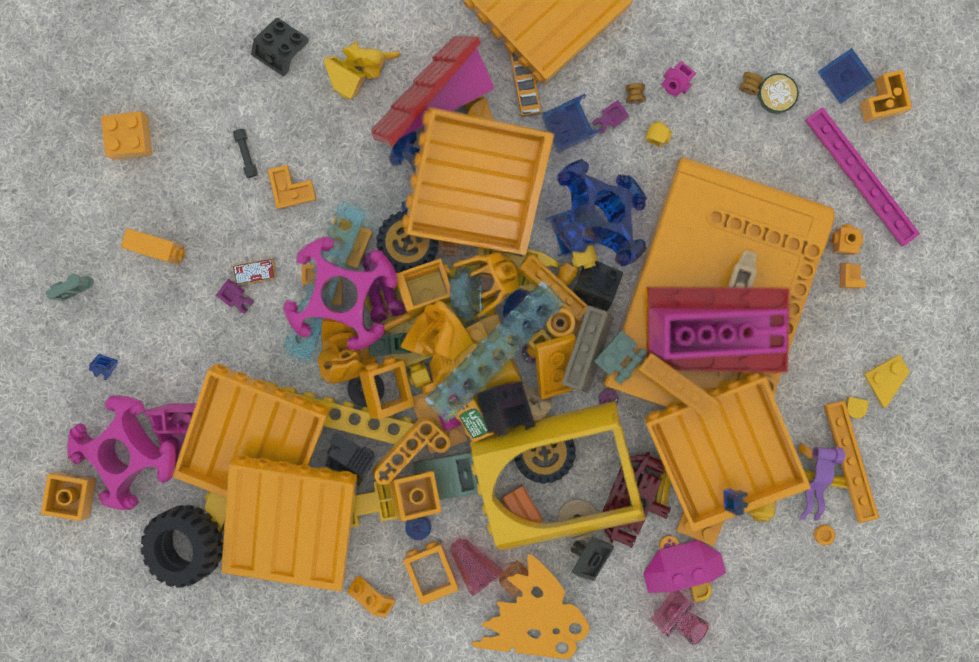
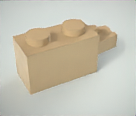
(743, 271)

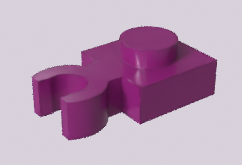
(613, 116)
(232, 294)

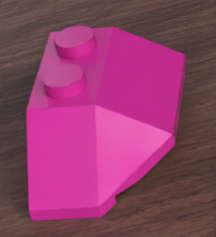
(683, 567)

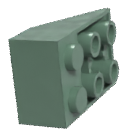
(452, 474)

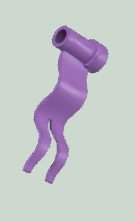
(823, 478)

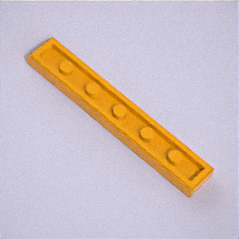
(852, 466)

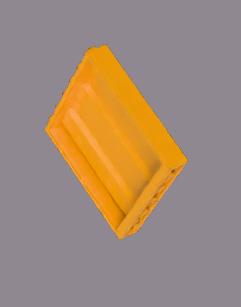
(547, 32)
(476, 181)
(246, 419)
(737, 449)
(288, 522)

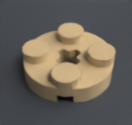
(541, 407)
(574, 507)

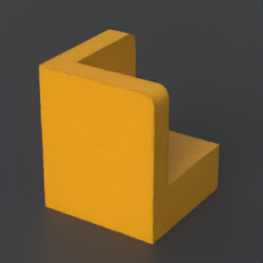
(851, 276)

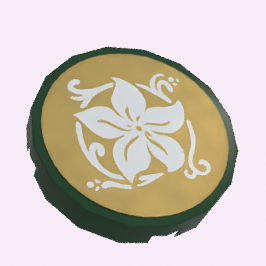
(778, 93)

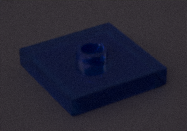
(846, 76)

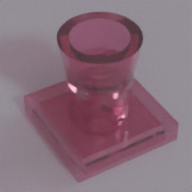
(676, 614)

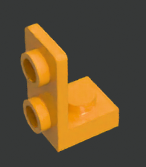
(370, 598)

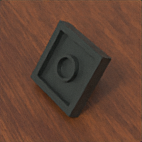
(591, 557)

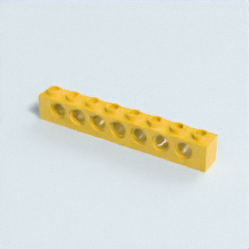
(363, 428)

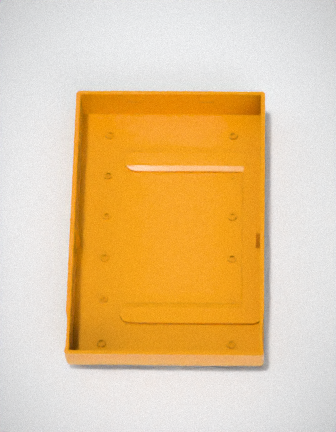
(699, 239)

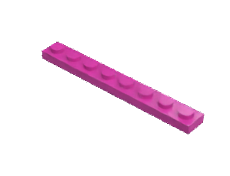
(862, 177)

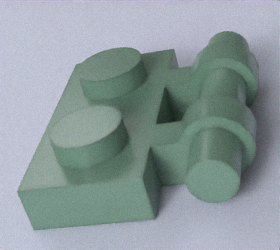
(616, 352)

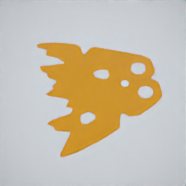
(535, 613)

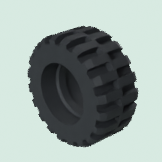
(163, 558)

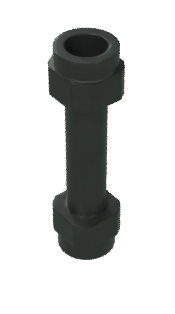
(240, 137)

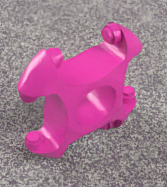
(319, 308)
(102, 453)

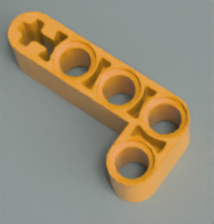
(408, 453)

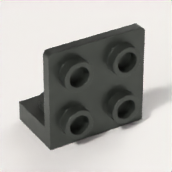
(278, 45)
(598, 285)

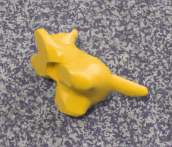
(368, 59)

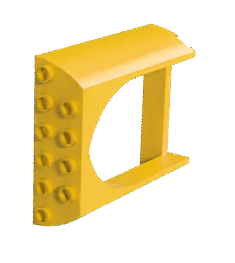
(495, 452)

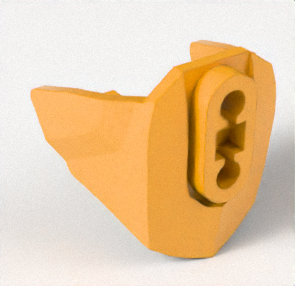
(503, 271)
(437, 332)
(343, 362)

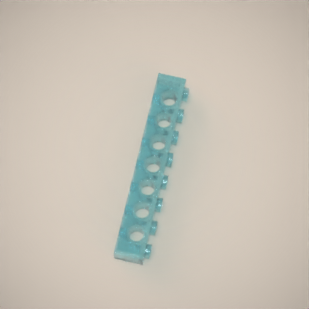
(344, 211)
(484, 352)

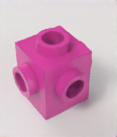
(678, 79)

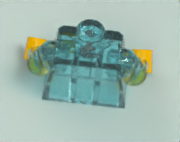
(465, 293)

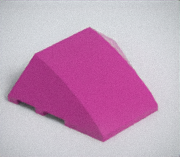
(171, 422)

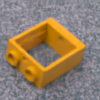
(153, 246)
(417, 272)
(370, 391)
(437, 592)

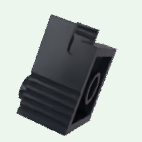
(505, 408)
(350, 457)

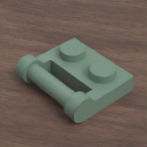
(70, 288)

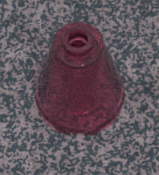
(474, 566)

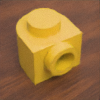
(658, 134)
(585, 259)
(419, 374)

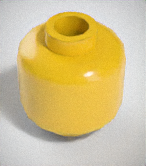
(763, 513)

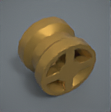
(750, 83)
(635, 93)

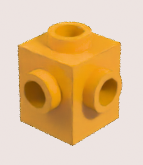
(847, 240)
(537, 338)

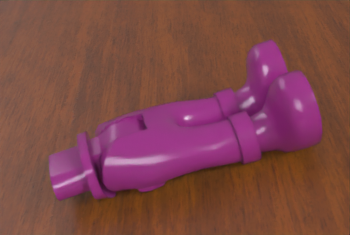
(378, 311)

